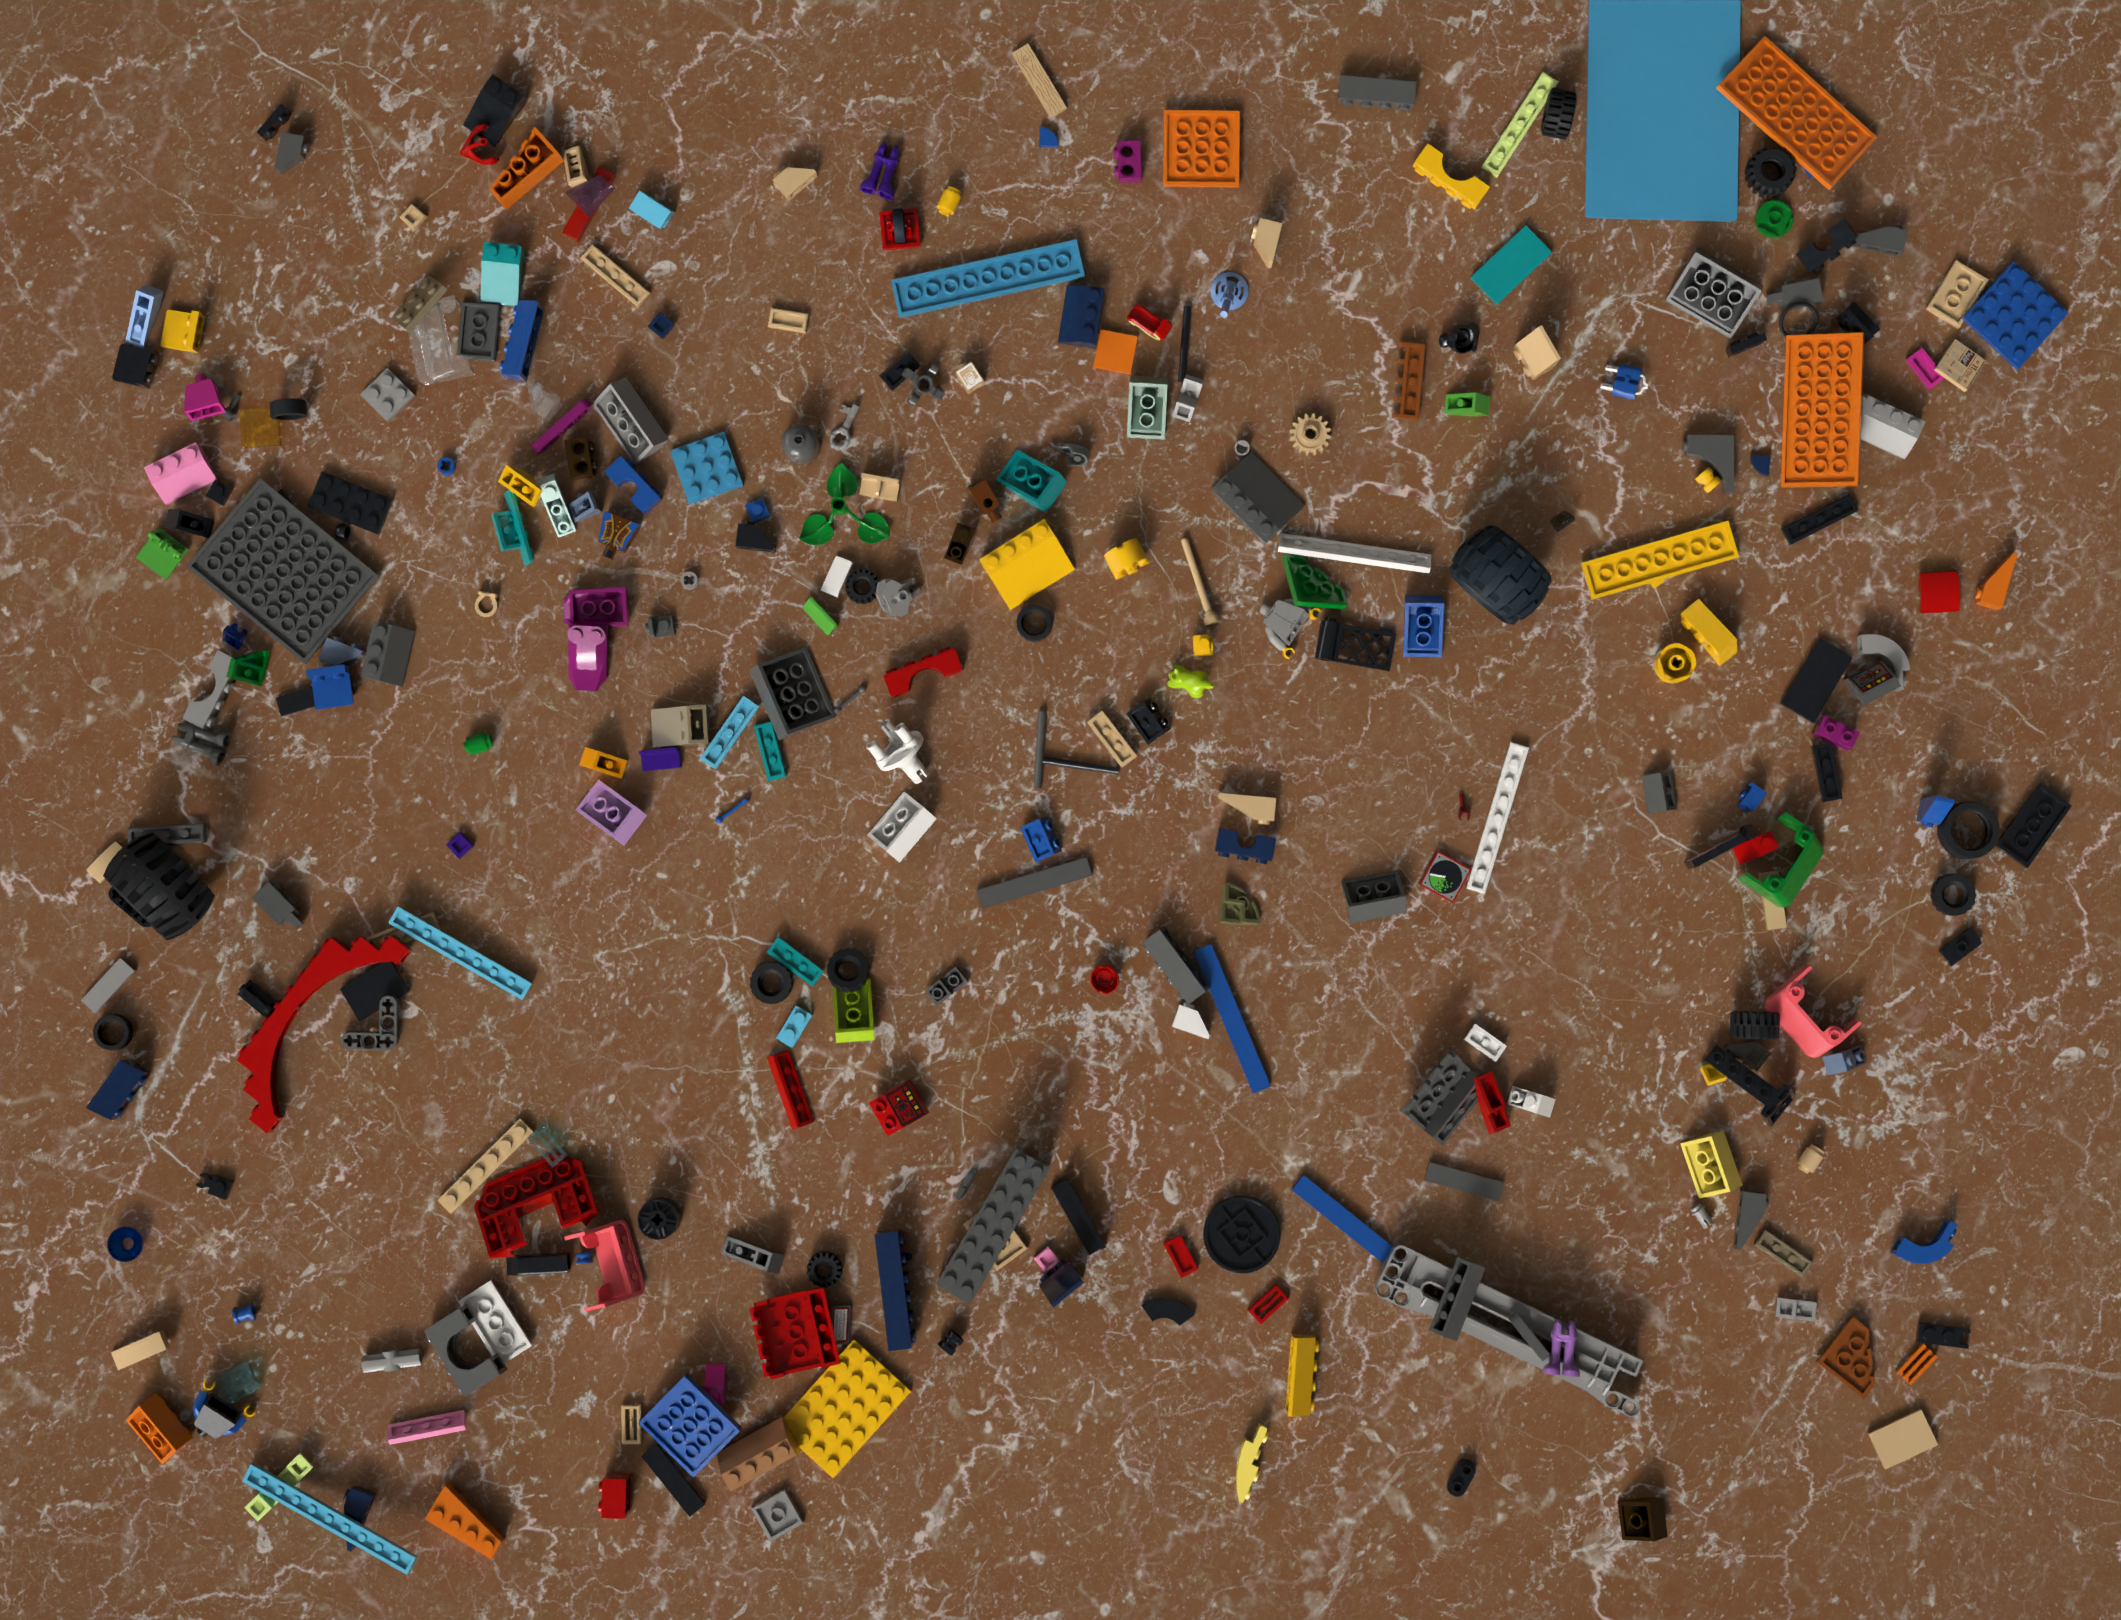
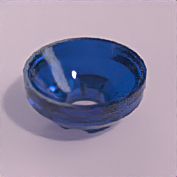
(116, 1247)

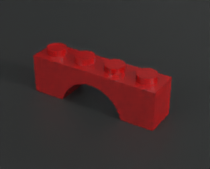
(899, 680)

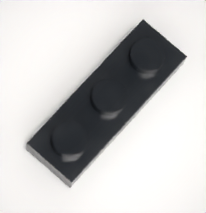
(1826, 772)

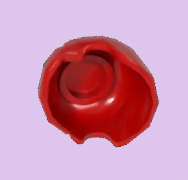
(1104, 979)

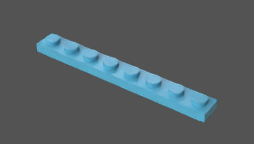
(460, 952)

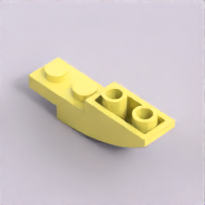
(1247, 1470)

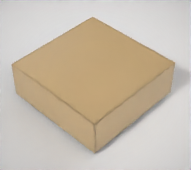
(413, 217)

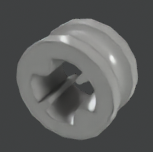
(689, 586)

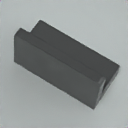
(1659, 792)

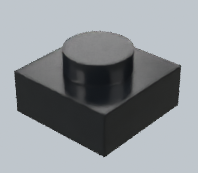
(219, 492)

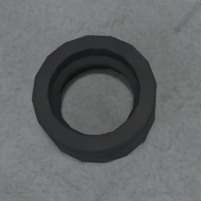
(288, 409)
(1034, 637)
(128, 1032)

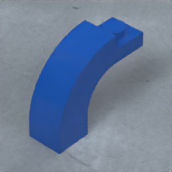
(1927, 1252)

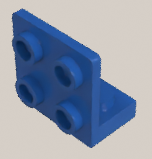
(331, 686)

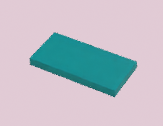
(1511, 265)

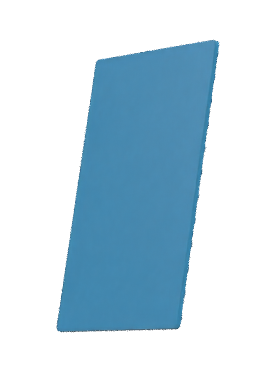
(1655, 122)

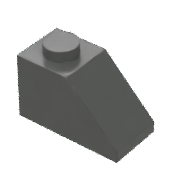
(290, 151)

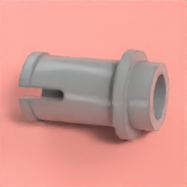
(1700, 1213)

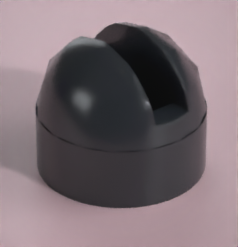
(342, 531)

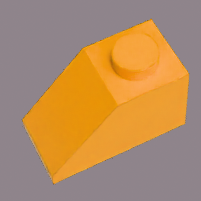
(603, 762)

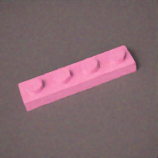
(426, 1427)

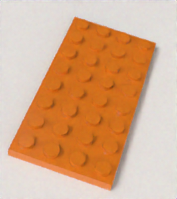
(1796, 112)
(1822, 410)

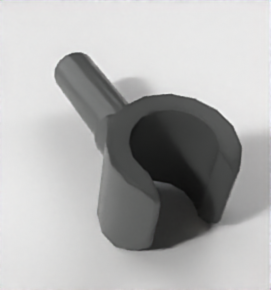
(229, 414)

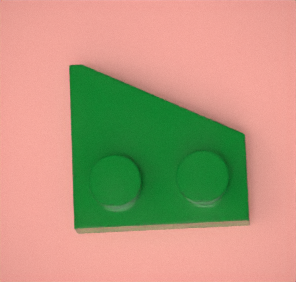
(249, 667)

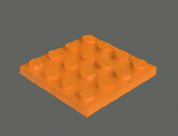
(1201, 148)

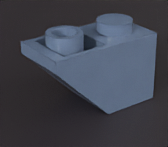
(338, 653)
(1844, 1060)

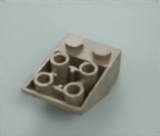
(680, 726)

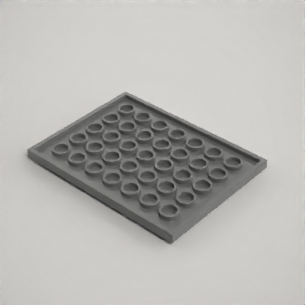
(282, 571)

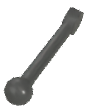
(862, 689)

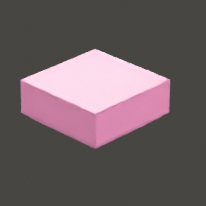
(1047, 1259)

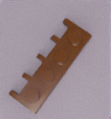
(1411, 381)

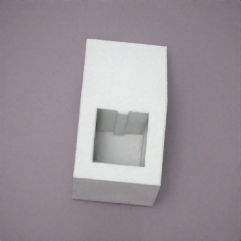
(1531, 1101)

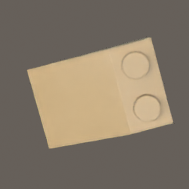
(1536, 353)

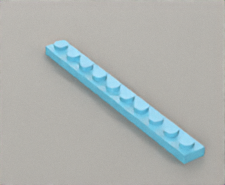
(330, 1518)

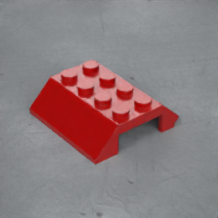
(794, 1332)

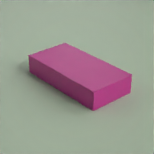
(1924, 368)

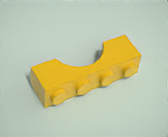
(1468, 191)

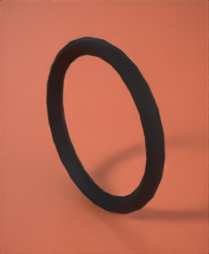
(1792, 306)

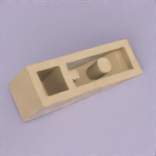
(1252, 806)

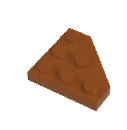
(1850, 1358)

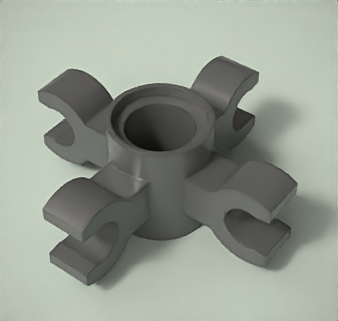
(934, 392)

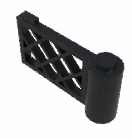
(1331, 636)

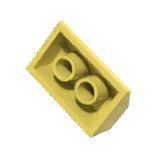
(1711, 1164)

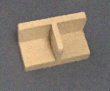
(879, 487)

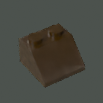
(1642, 1519)

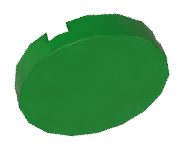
(1774, 219)

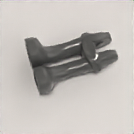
(221, 739)

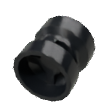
(950, 1342)

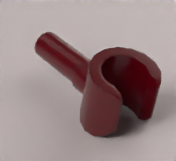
(1462, 808)

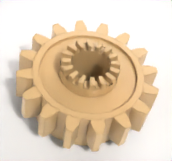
(1314, 425)

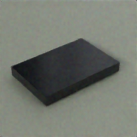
(368, 990)

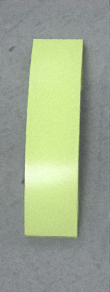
(293, 1474)

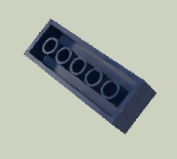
(894, 1289)

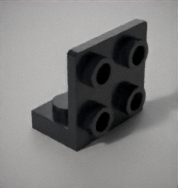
(1856, 321)

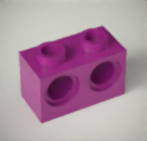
(1132, 161)
(1835, 732)

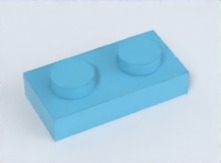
(794, 1026)

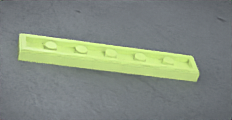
(1519, 125)

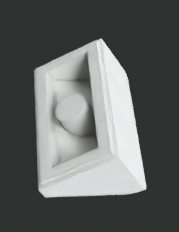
(837, 576)

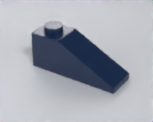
(357, 1506)

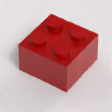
(615, 1495)

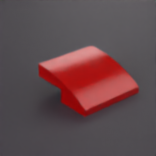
(1939, 591)

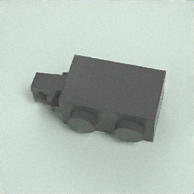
(1806, 291)
(278, 905)

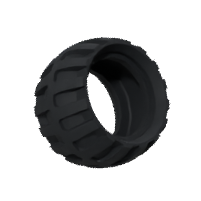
(159, 885)

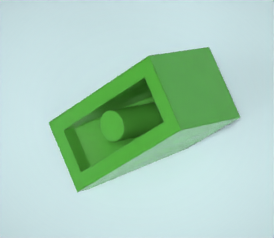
(1467, 404)

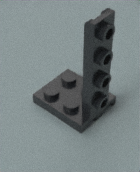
(1774, 1100)

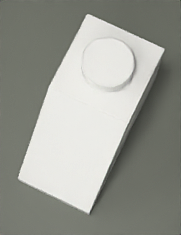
(1190, 1021)

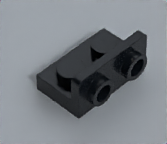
(1149, 720)

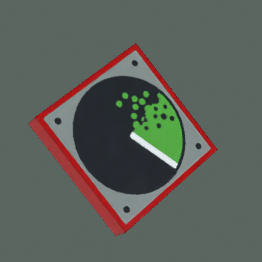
(1445, 877)

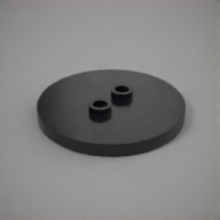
(1241, 1234)

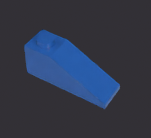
(1933, 810)

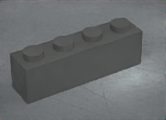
(1376, 92)
(1176, 965)
(1457, 1299)

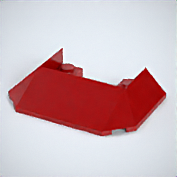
(527, 1191)

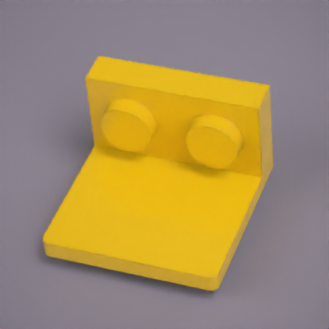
(182, 330)

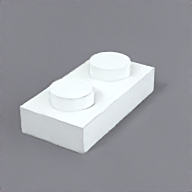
(1485, 1042)

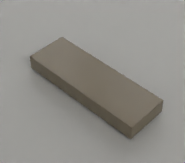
(1783, 1253)

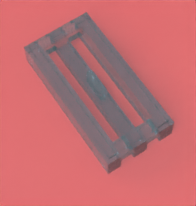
(537, 1134)

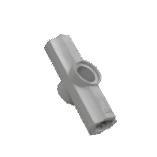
(391, 1360)

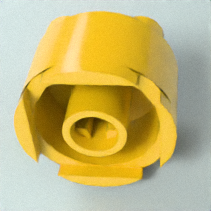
(1126, 558)
(1677, 652)

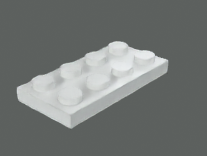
(496, 1322)

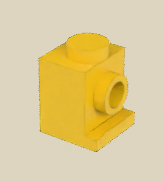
(1202, 645)

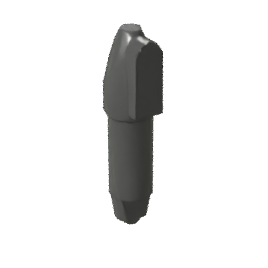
(966, 1183)

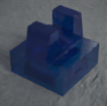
(233, 637)

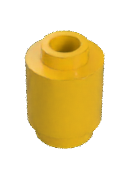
(949, 201)

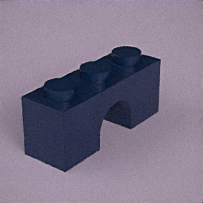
(1261, 850)

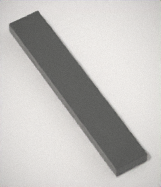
(1034, 883)

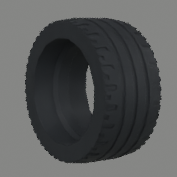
(1991, 824)

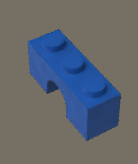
(622, 472)

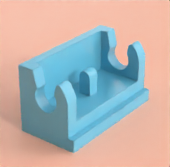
(651, 210)

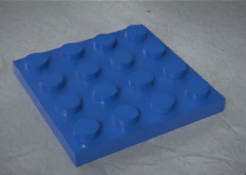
(2015, 315)
(690, 1425)

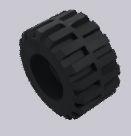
(1558, 113)
(1781, 161)
(1754, 1025)

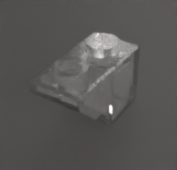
(543, 403)

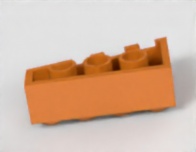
(526, 169)
(464, 1522)

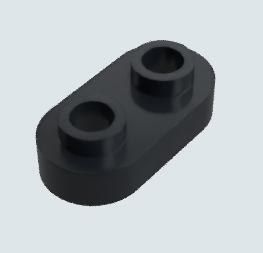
(1460, 1477)

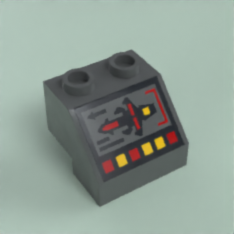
(1871, 682)

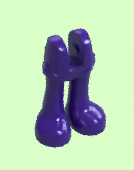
(870, 184)

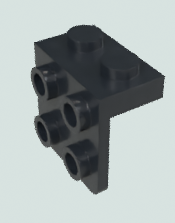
(135, 365)

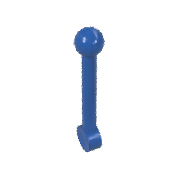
(719, 819)

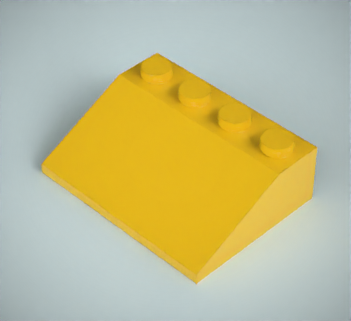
(1027, 564)

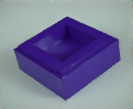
(460, 845)

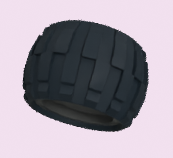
(1500, 574)

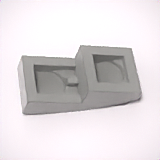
(1796, 1309)

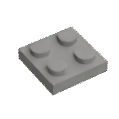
(387, 395)

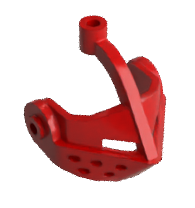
(467, 149)

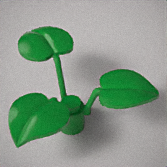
(840, 484)

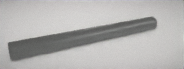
(1039, 749)

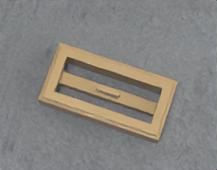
(631, 1407)

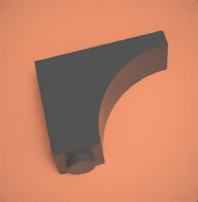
(1717, 453)

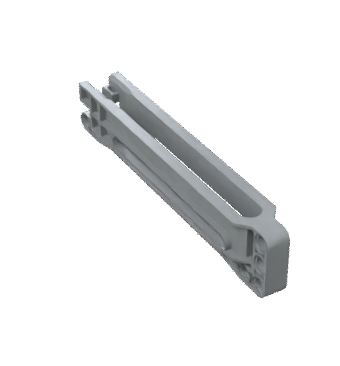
(1592, 1356)

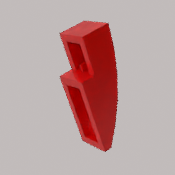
(1491, 1103)

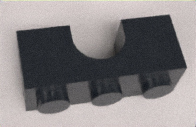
(1842, 236)

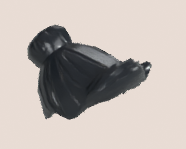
(1461, 338)

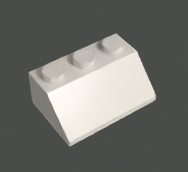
(901, 826)

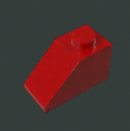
(1755, 847)

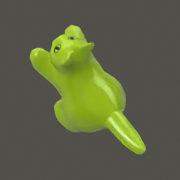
(1192, 681)

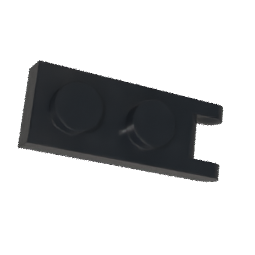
(1941, 1335)

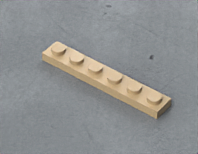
(485, 1166)

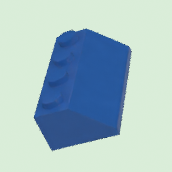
(522, 340)

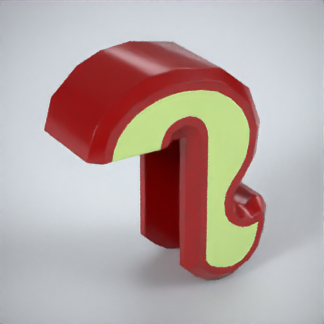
(1149, 322)

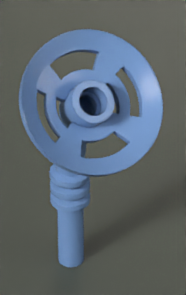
(1229, 299)

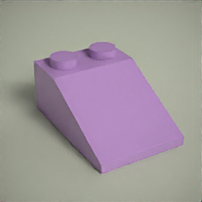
(611, 812)

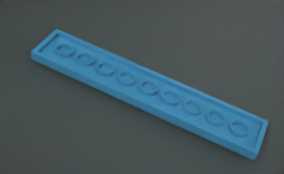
(987, 278)

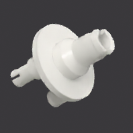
(900, 752)

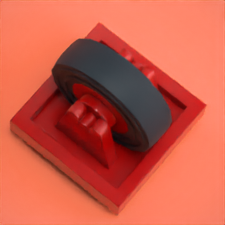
(900, 229)

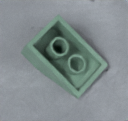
(1147, 407)

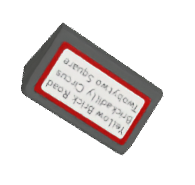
(841, 1322)

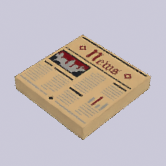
(1959, 365)

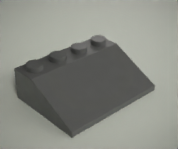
(1714, 292)
(1257, 498)
(792, 693)

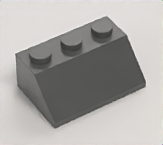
(387, 653)
(1374, 896)

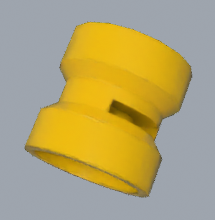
(1708, 479)

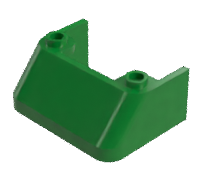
(1784, 890)

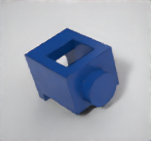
(1750, 797)

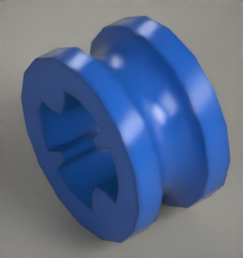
(452, 466)
(584, 1257)

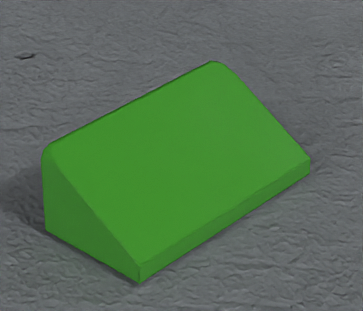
(820, 616)

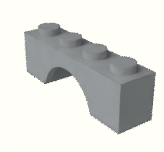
(203, 712)

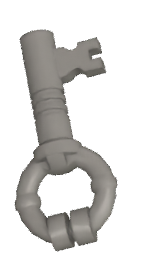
(844, 430)

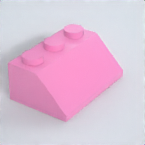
(181, 473)

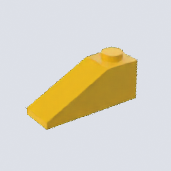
(521, 484)

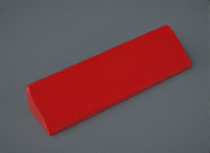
(579, 220)
(790, 1089)

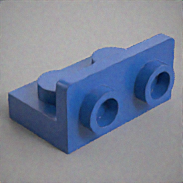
(1041, 839)

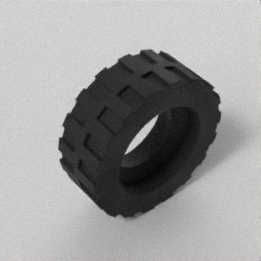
(1964, 884)
(840, 957)
(771, 997)

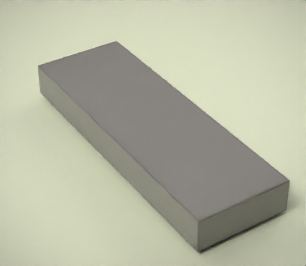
(108, 985)

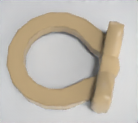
(493, 596)

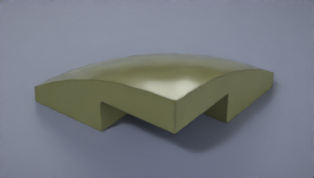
(1236, 907)

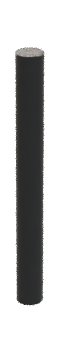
(1184, 343)
(1081, 765)

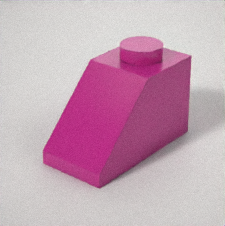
(716, 1382)

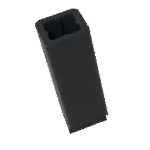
(538, 1264)

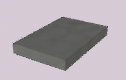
(479, 331)

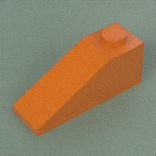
(1994, 588)

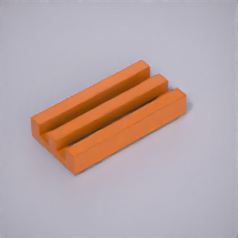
(1920, 1371)

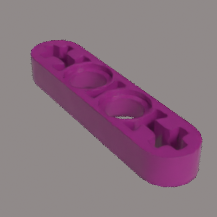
(562, 426)

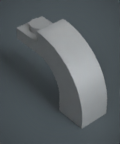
(1887, 650)

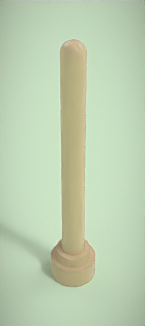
(1210, 616)

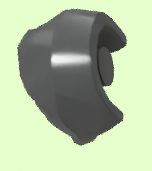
(1077, 454)

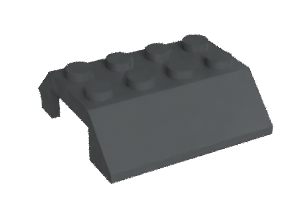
(1443, 1098)

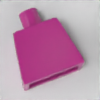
(202, 399)

